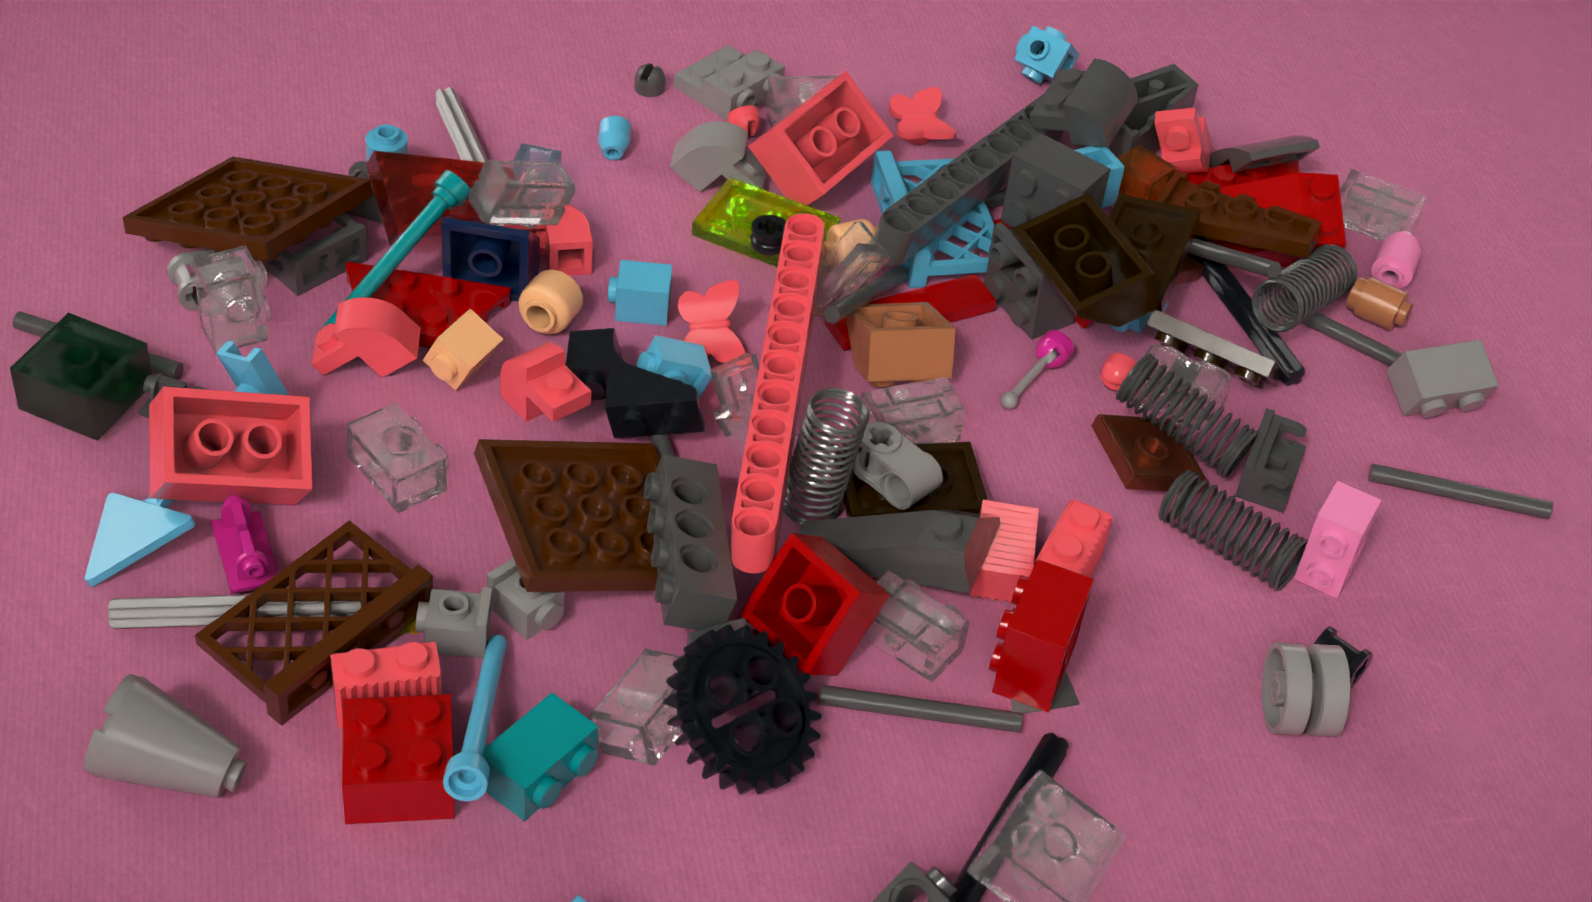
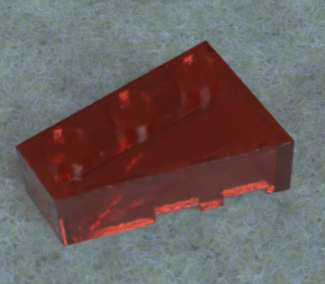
(406, 184)

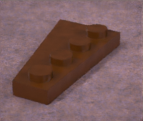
(1241, 219)

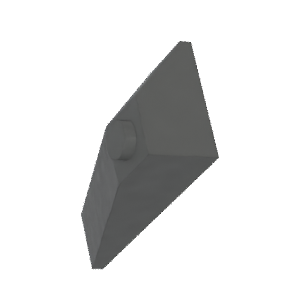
(922, 546)

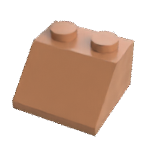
(901, 343)

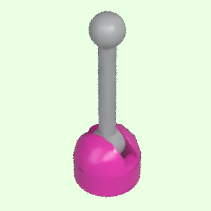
(1047, 358)

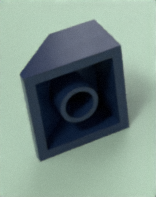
(489, 254)

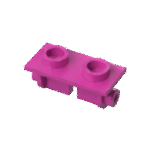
(243, 545)

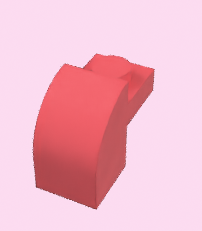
(1184, 139)
(565, 245)
(367, 330)
(542, 384)

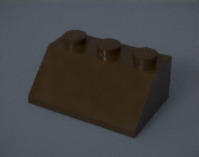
(1090, 262)

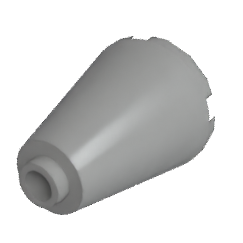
(161, 744)

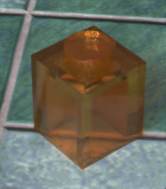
(1144, 173)

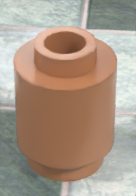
(1379, 303)

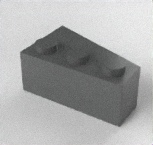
(1156, 91)

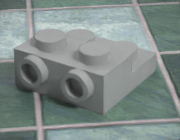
(728, 79)

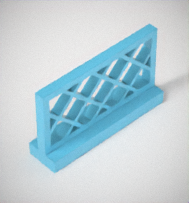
(891, 186)

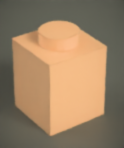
(462, 349)

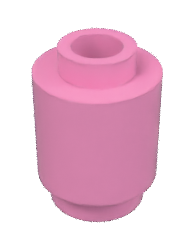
(1397, 259)

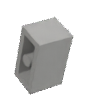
(1442, 379)

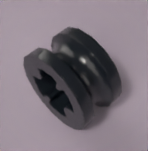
(767, 234)

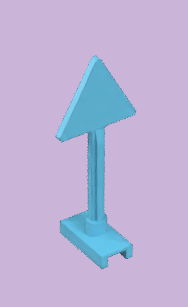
(138, 527)

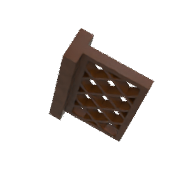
(369, 628)

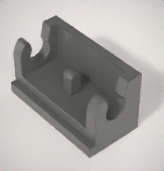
(322, 258)
(1272, 463)

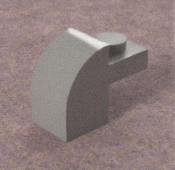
(715, 151)

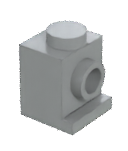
(523, 610)
(456, 621)

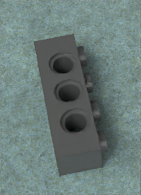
(689, 543)

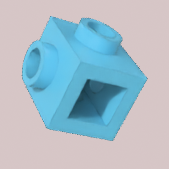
(1044, 54)

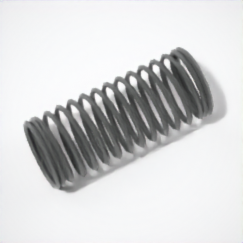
(1295, 271)
(1137, 377)
(857, 435)
(1279, 559)

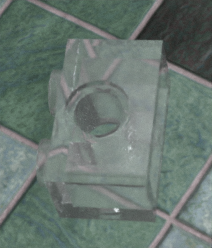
(232, 297)
(397, 457)

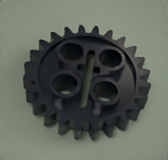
(735, 672)

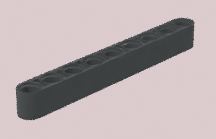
(955, 188)

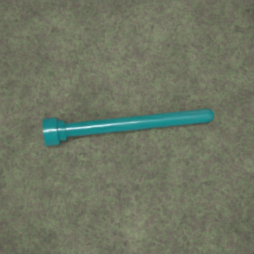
(448, 193)

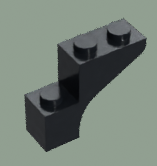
(635, 398)

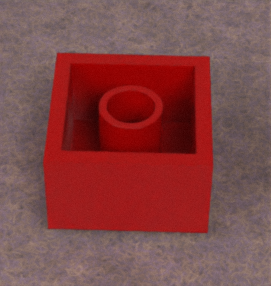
(815, 604)
(1039, 634)
(396, 758)

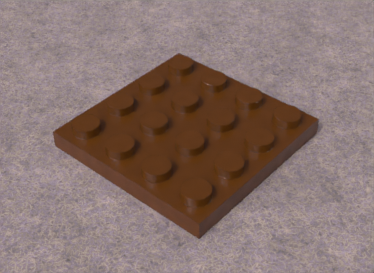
(248, 205)
(573, 512)

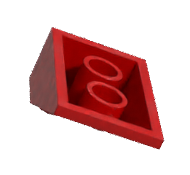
(1302, 193)

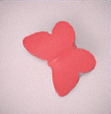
(919, 117)
(710, 321)

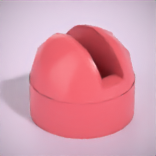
(746, 118)
(1115, 370)

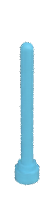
(468, 771)

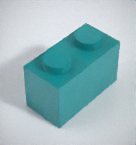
(540, 756)

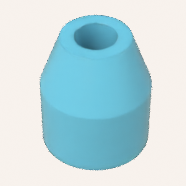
(614, 136)

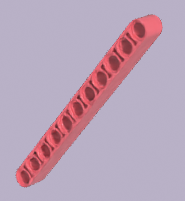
(777, 397)

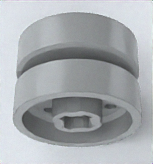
(1305, 689)

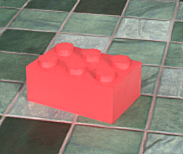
(821, 140)
(229, 445)

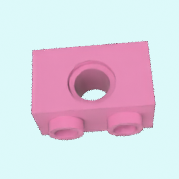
(1337, 539)

